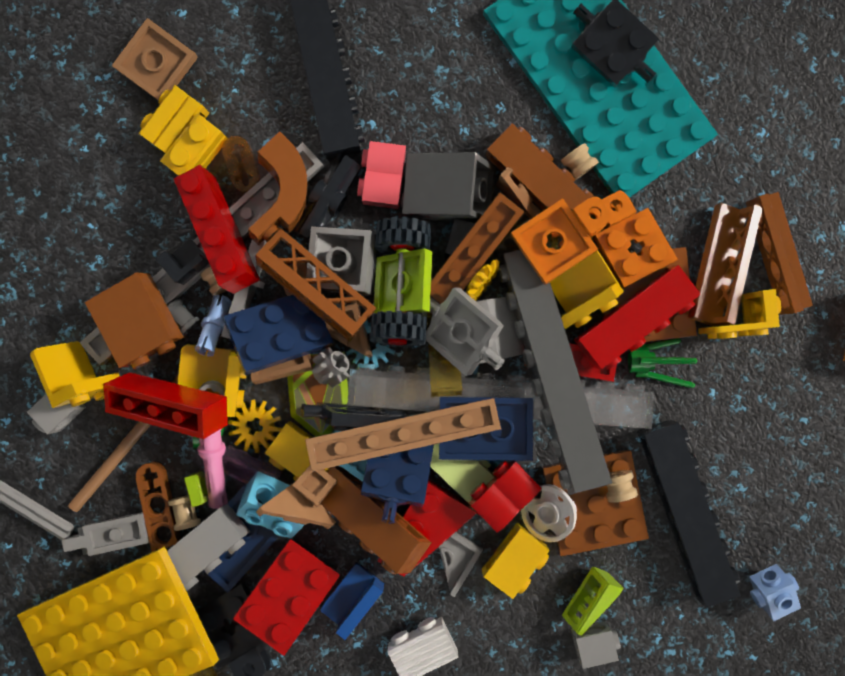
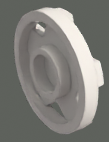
(550, 514)

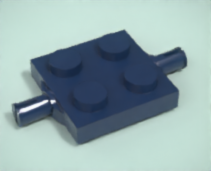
(398, 479)

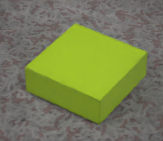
(197, 488)

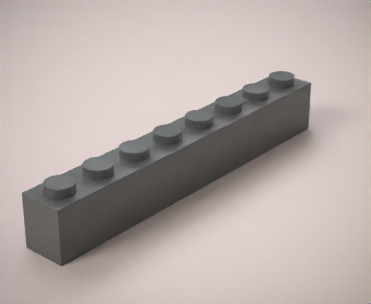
(555, 376)

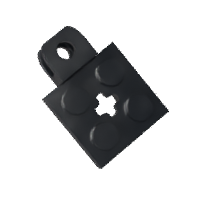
(236, 648)

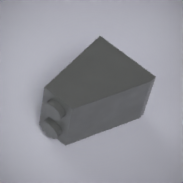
(447, 186)

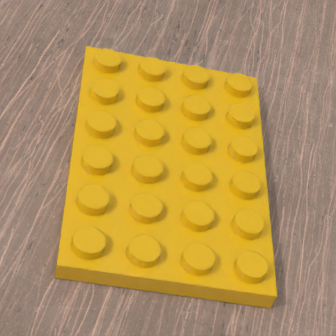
(121, 625)

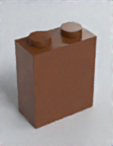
(134, 320)

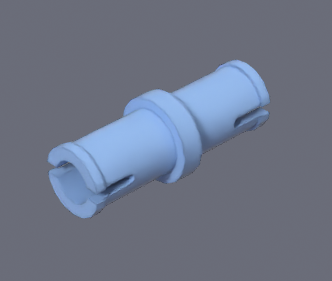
(213, 325)

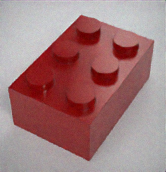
(286, 597)

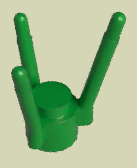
(642, 361)

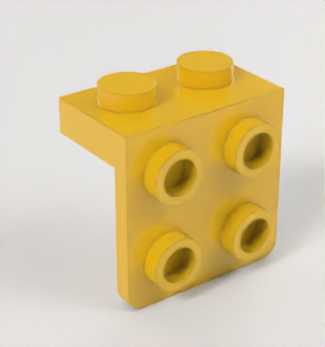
(585, 289)
(759, 313)
(221, 367)
(68, 374)

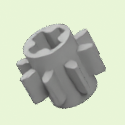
(330, 367)

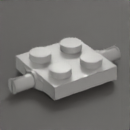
(463, 332)

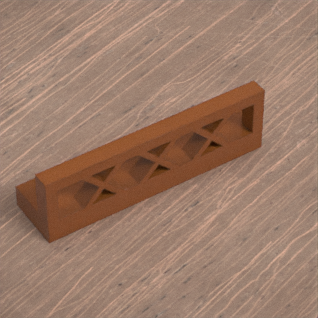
(475, 247)
(780, 255)
(722, 264)
(306, 293)

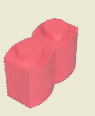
(383, 174)

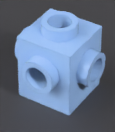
(775, 592)

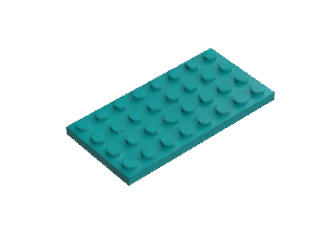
(630, 128)

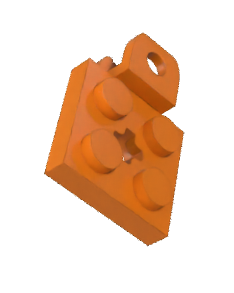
(572, 226)
(628, 227)

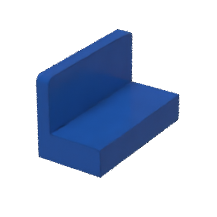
(352, 599)

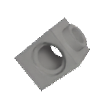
(50, 419)
(596, 645)

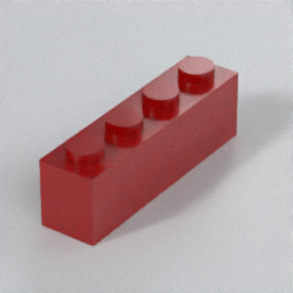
(216, 229)
(637, 317)
(166, 405)

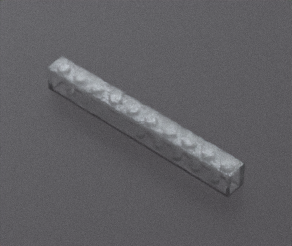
(413, 392)

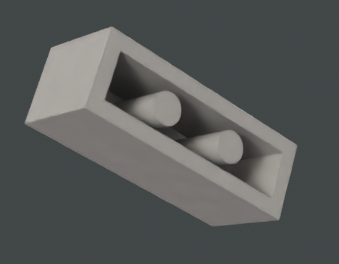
(206, 543)

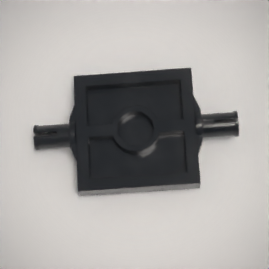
(614, 42)
(344, 416)

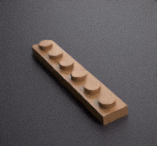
(402, 434)

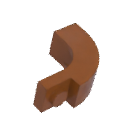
(287, 168)

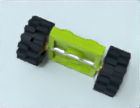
(401, 282)

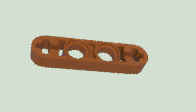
(153, 519)

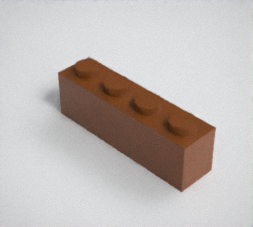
(535, 170)
(396, 544)

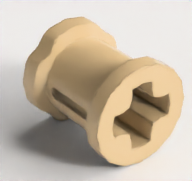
(184, 513)

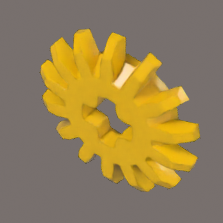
(482, 280)
(266, 422)

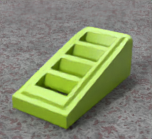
(606, 591)

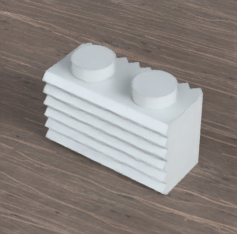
(422, 648)

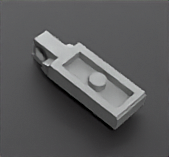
(109, 535)

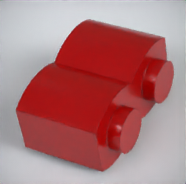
(504, 494)

